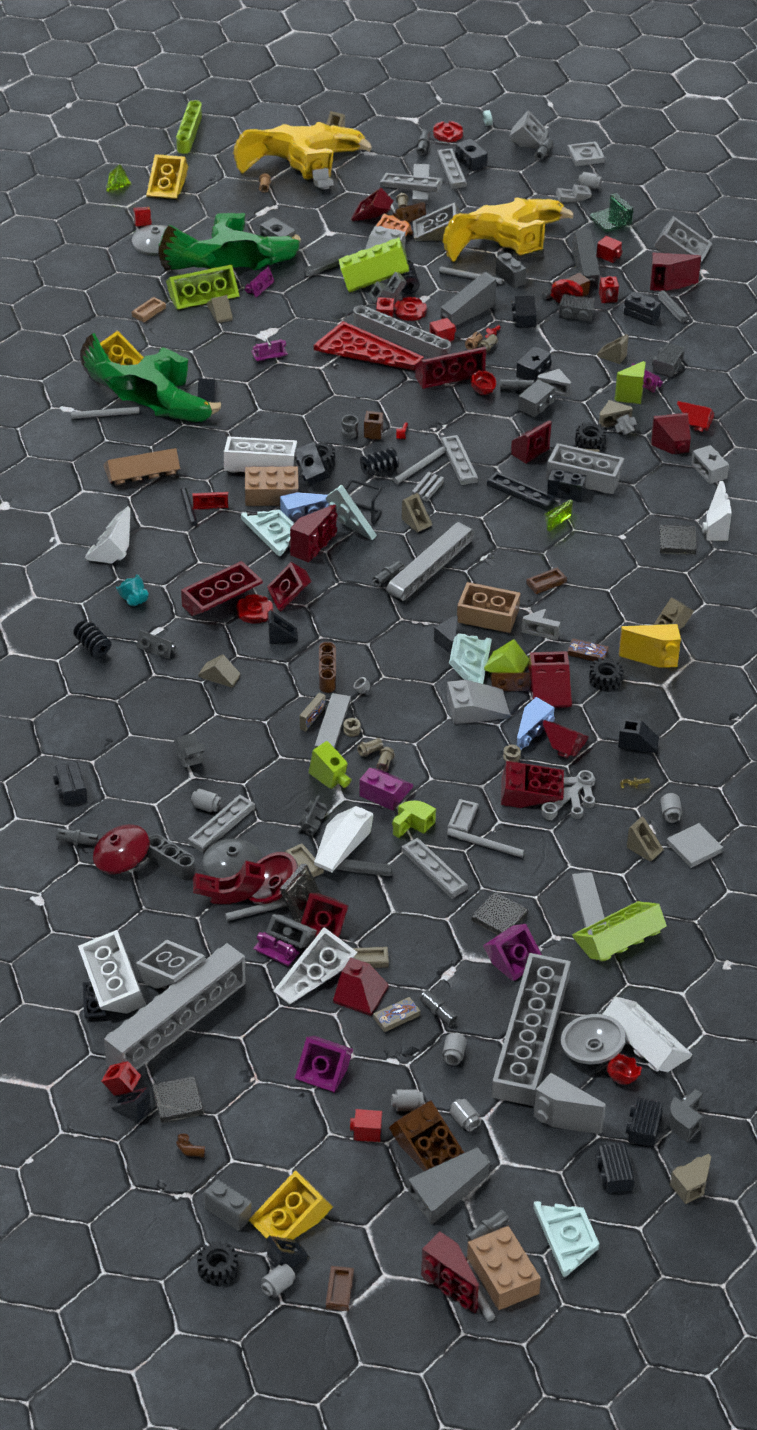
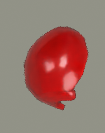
(483, 382)
(623, 1069)

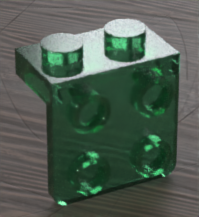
(616, 216)

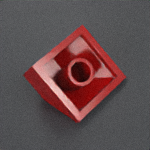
(699, 416)

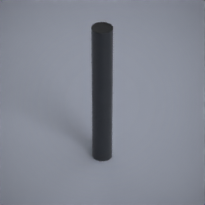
(189, 509)

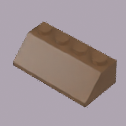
(142, 465)

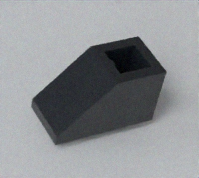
(637, 736)

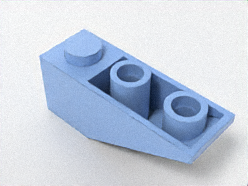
(301, 504)
(532, 721)

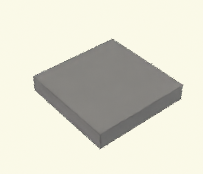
(586, 153)
(694, 845)

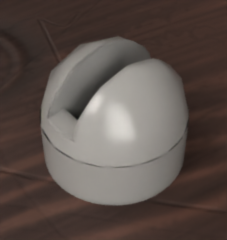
(362, 685)

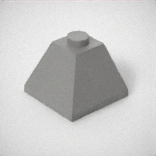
(528, 131)

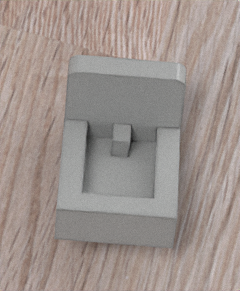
(322, 179)

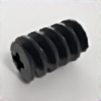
(412, 280)
(379, 461)
(92, 638)

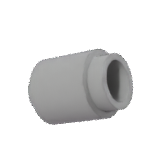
(591, 180)
(206, 800)
(671, 807)
(454, 1048)
(406, 1100)
(465, 1114)
(277, 1280)

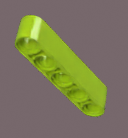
(189, 127)

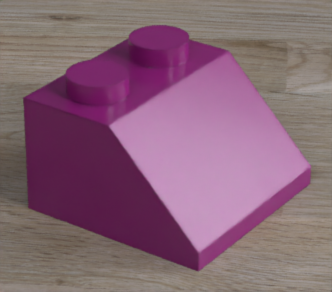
(383, 788)
(511, 950)
(323, 1063)

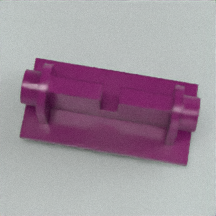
(260, 283)
(263, 352)
(651, 381)
(275, 949)

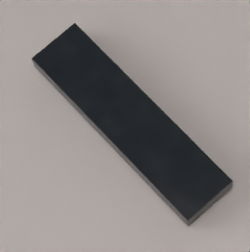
(521, 491)

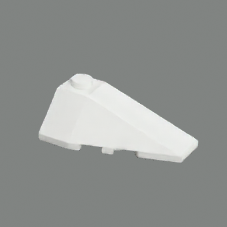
(718, 516)
(114, 541)
(343, 836)
(318, 963)

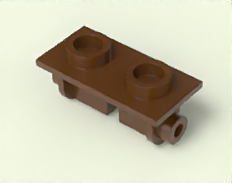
(410, 212)
(511, 681)

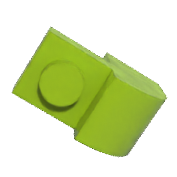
(414, 815)

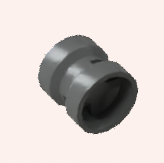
(349, 426)

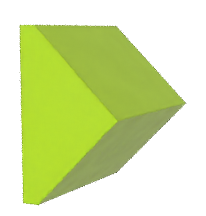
(630, 384)
(508, 659)

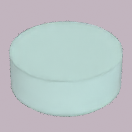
(487, 117)

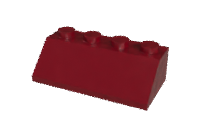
(450, 367)
(218, 588)

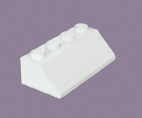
(258, 452)
(112, 974)
(647, 1035)

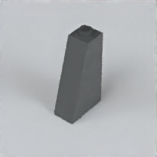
(585, 256)
(471, 301)
(448, 1183)

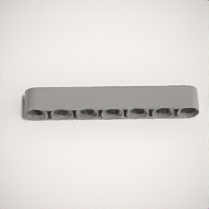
(400, 332)
(430, 561)

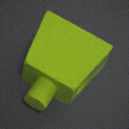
(329, 766)

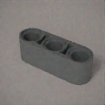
(171, 857)

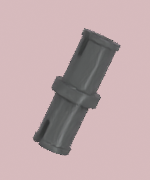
(423, 142)
(543, 149)
(515, 384)
(387, 573)
(77, 837)
(438, 1007)
(489, 1226)

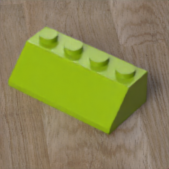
(374, 264)
(201, 286)
(621, 930)

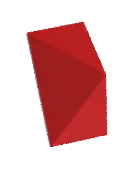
(210, 500)

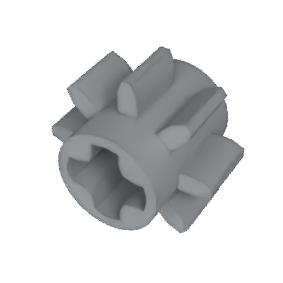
(625, 424)

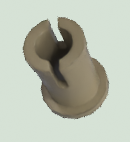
(402, 200)
(489, 342)
(365, 749)
(386, 755)

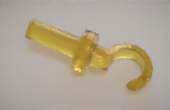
(634, 782)

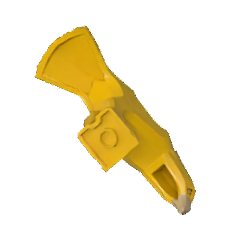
(303, 146)
(512, 225)

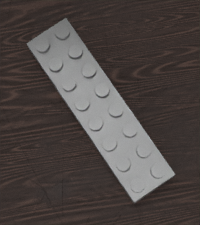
(177, 1008)
(531, 1029)

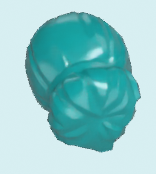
(133, 591)

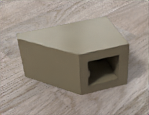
(674, 613)
(691, 1179)

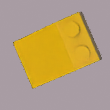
(167, 176)
(120, 350)
(651, 644)
(291, 1209)

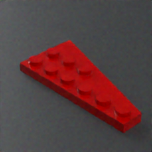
(359, 344)

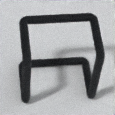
(372, 508)

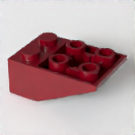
(674, 271)
(312, 533)
(550, 678)
(530, 785)
(449, 1271)

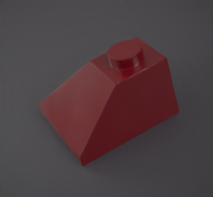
(373, 206)
(671, 433)
(532, 443)
(288, 585)
(564, 739)
(324, 912)
(360, 987)

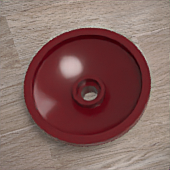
(121, 849)
(278, 869)

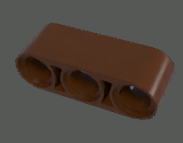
(327, 667)

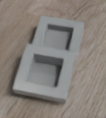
(577, 193)

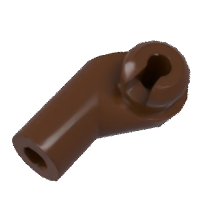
(187, 1148)

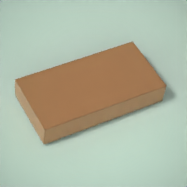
(148, 309)

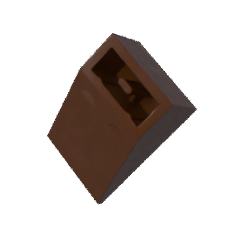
(426, 1137)

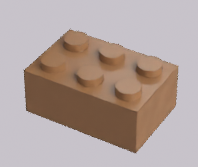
(267, 484)
(488, 607)
(503, 1268)

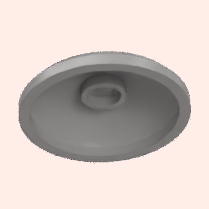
(147, 239)
(593, 1039)

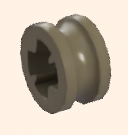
(351, 727)
(512, 753)

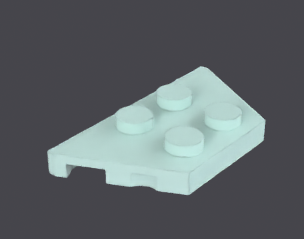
(349, 513)
(271, 527)
(470, 657)
(567, 1234)

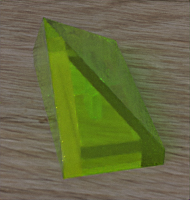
(117, 179)
(558, 515)

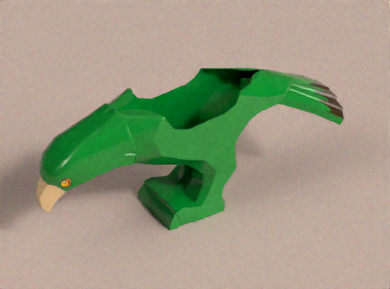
(227, 247)
(148, 382)

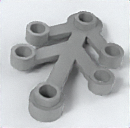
(585, 780)

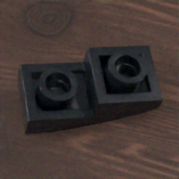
(91, 1005)

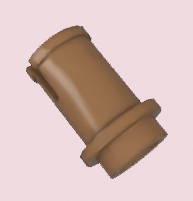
(264, 181)
(472, 342)

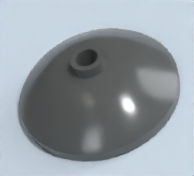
(228, 856)

